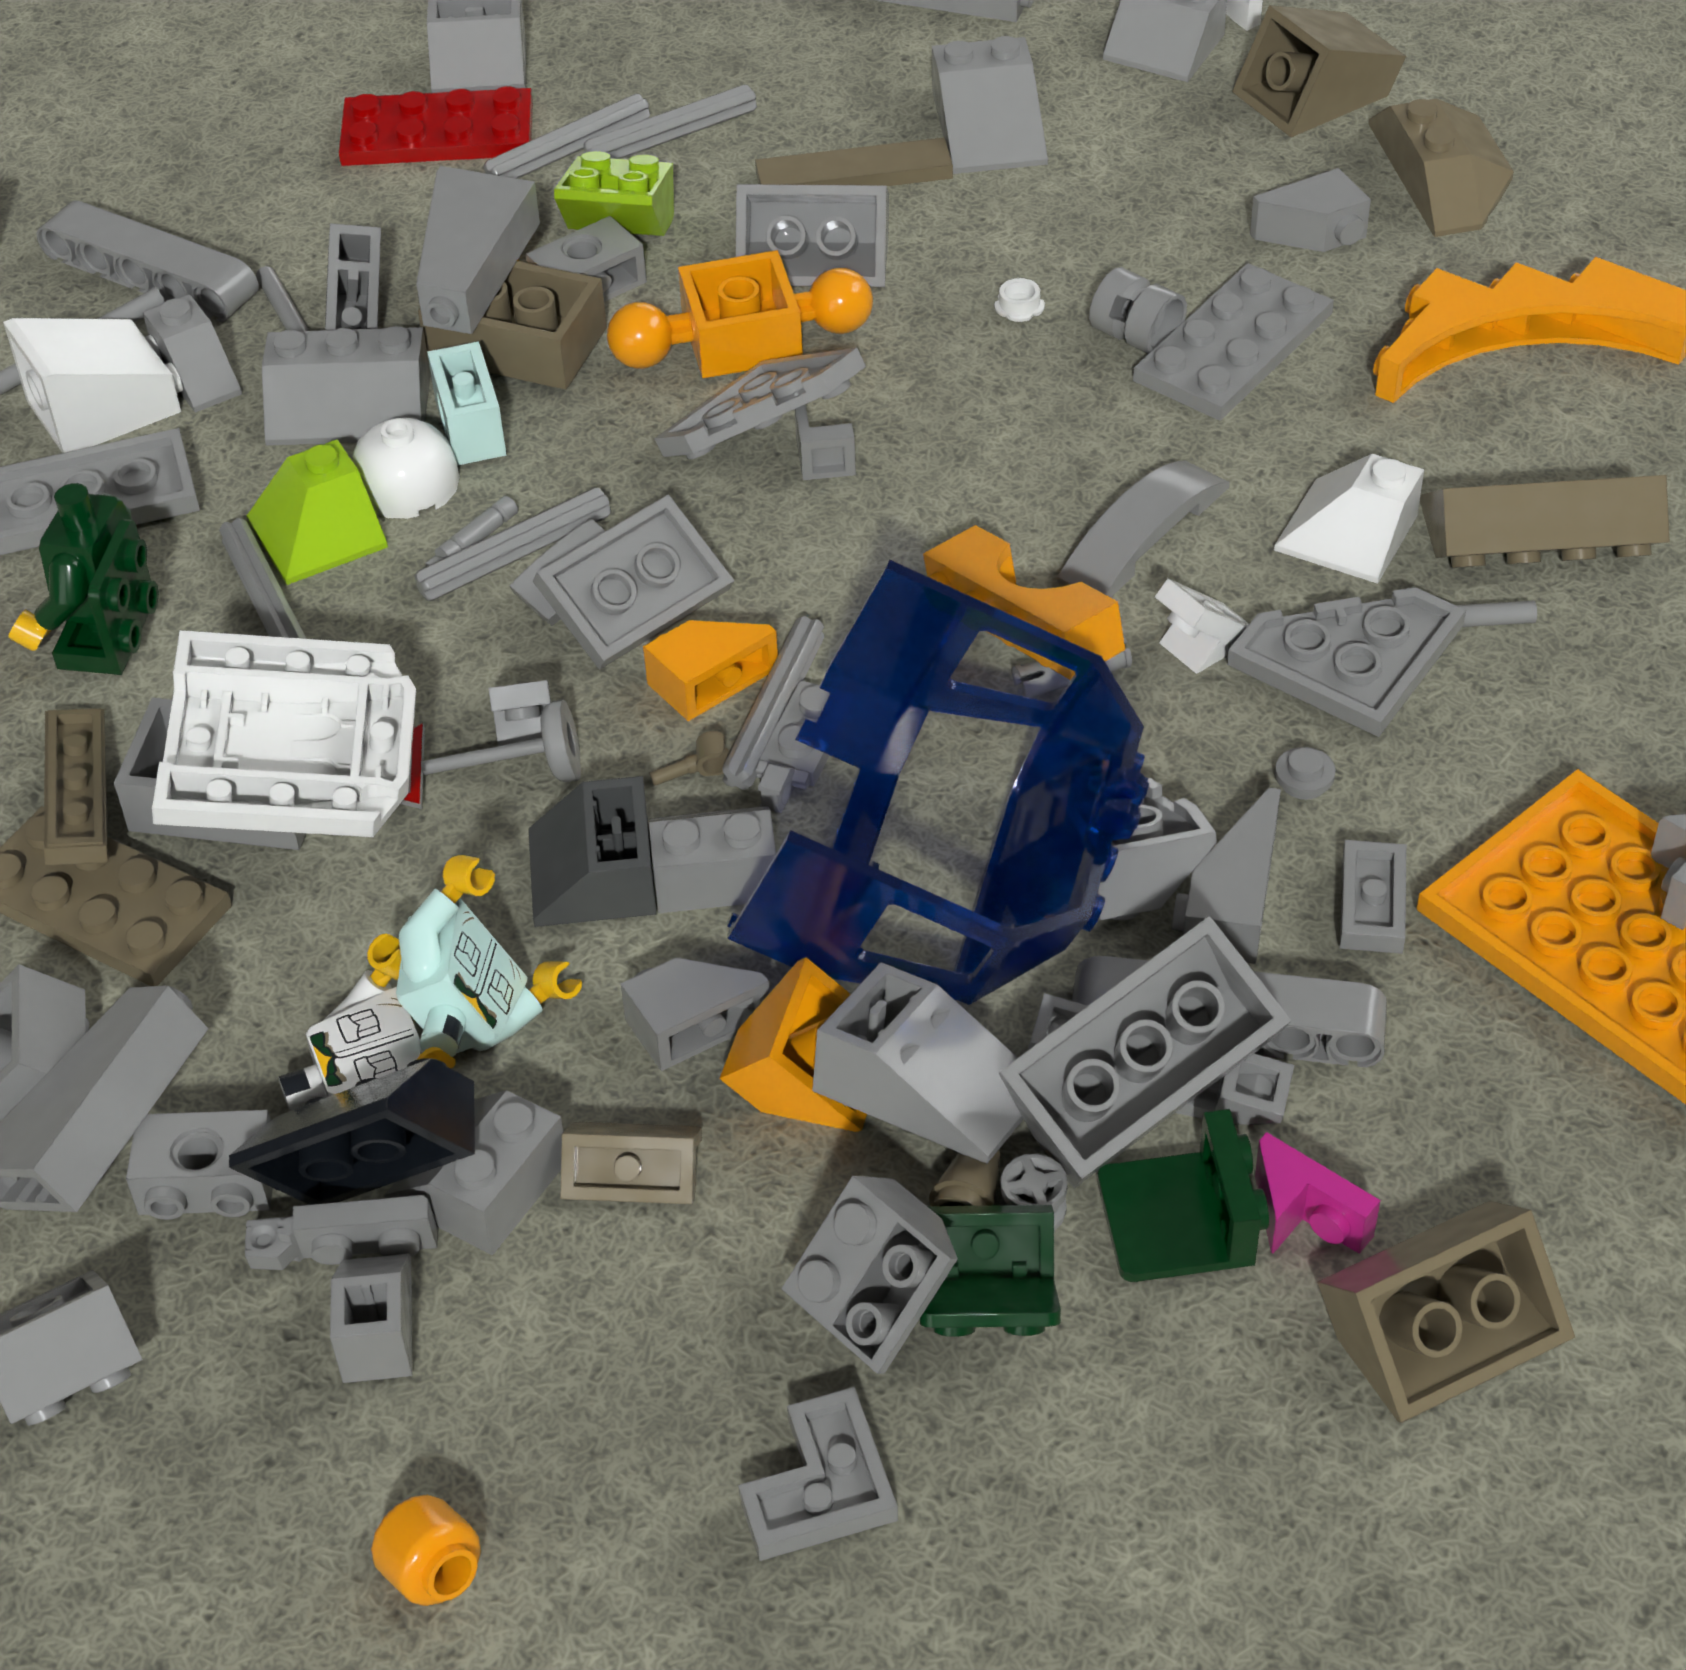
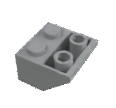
(476, 44)
(873, 1268)

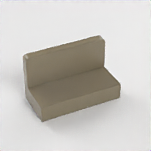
(629, 1162)

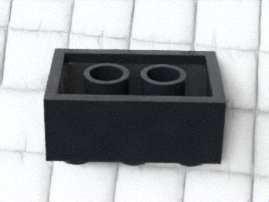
(365, 1135)

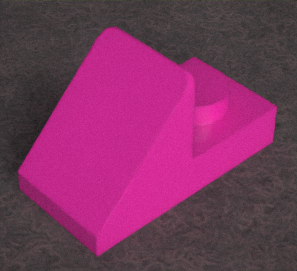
(1308, 1191)

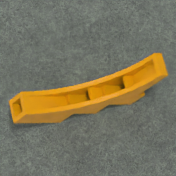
(1529, 307)

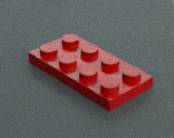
(434, 125)

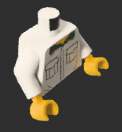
(362, 1035)

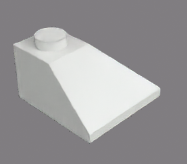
(1355, 517)

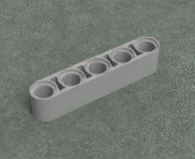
(147, 258)
(1329, 1017)

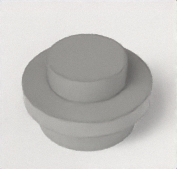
(1305, 772)

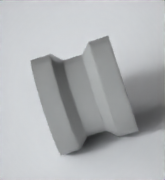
(1036, 1178)

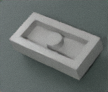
(1373, 896)

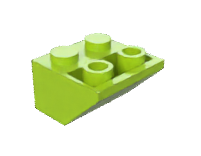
(630, 191)

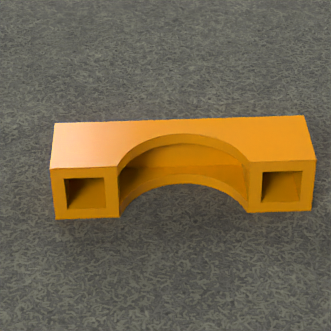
(984, 569)

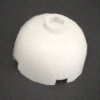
(406, 467)

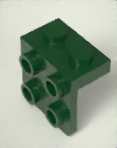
(120, 602)
(1186, 1208)
(1000, 1271)

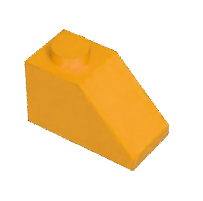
(708, 662)

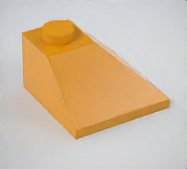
(777, 1047)

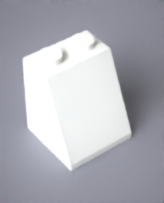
(91, 377)

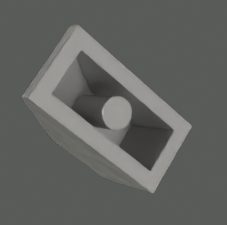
(1312, 213)
(194, 349)
(689, 1006)

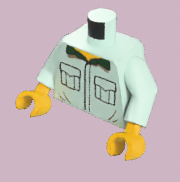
(460, 977)

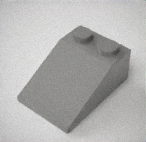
(988, 104)

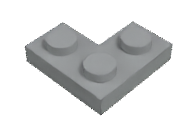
(834, 1492)

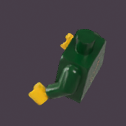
(70, 558)

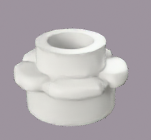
(1019, 300)

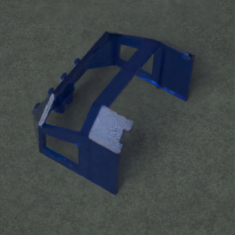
(1055, 828)

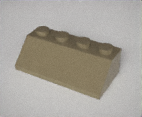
(1547, 517)

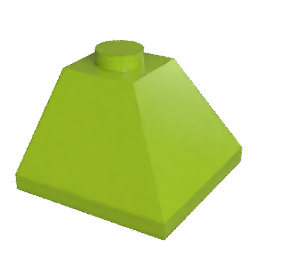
(316, 514)

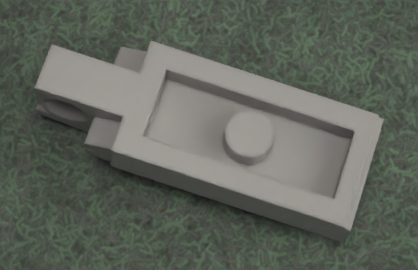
(785, 760)
(341, 1230)

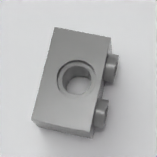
(597, 251)
(183, 1164)

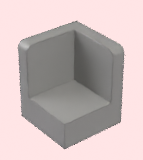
(824, 449)

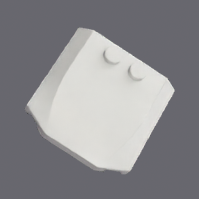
(285, 735)

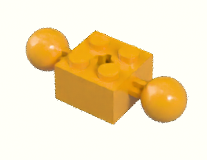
(739, 314)

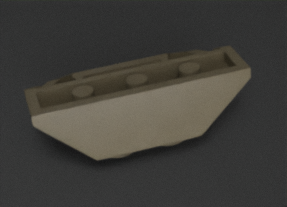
(1444, 162)

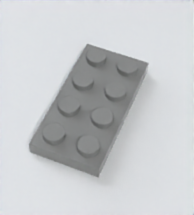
(1233, 341)
(142, 471)

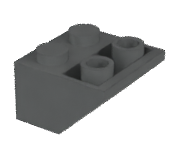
(593, 855)

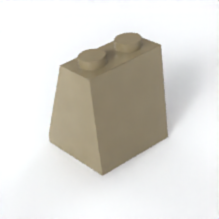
(1314, 67)

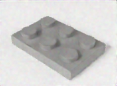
(633, 581)

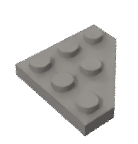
(760, 399)
(1357, 661)

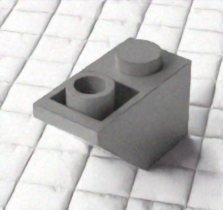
(372, 1318)

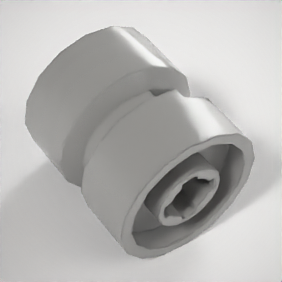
(1135, 310)

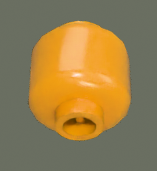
(426, 1550)

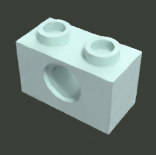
(467, 403)

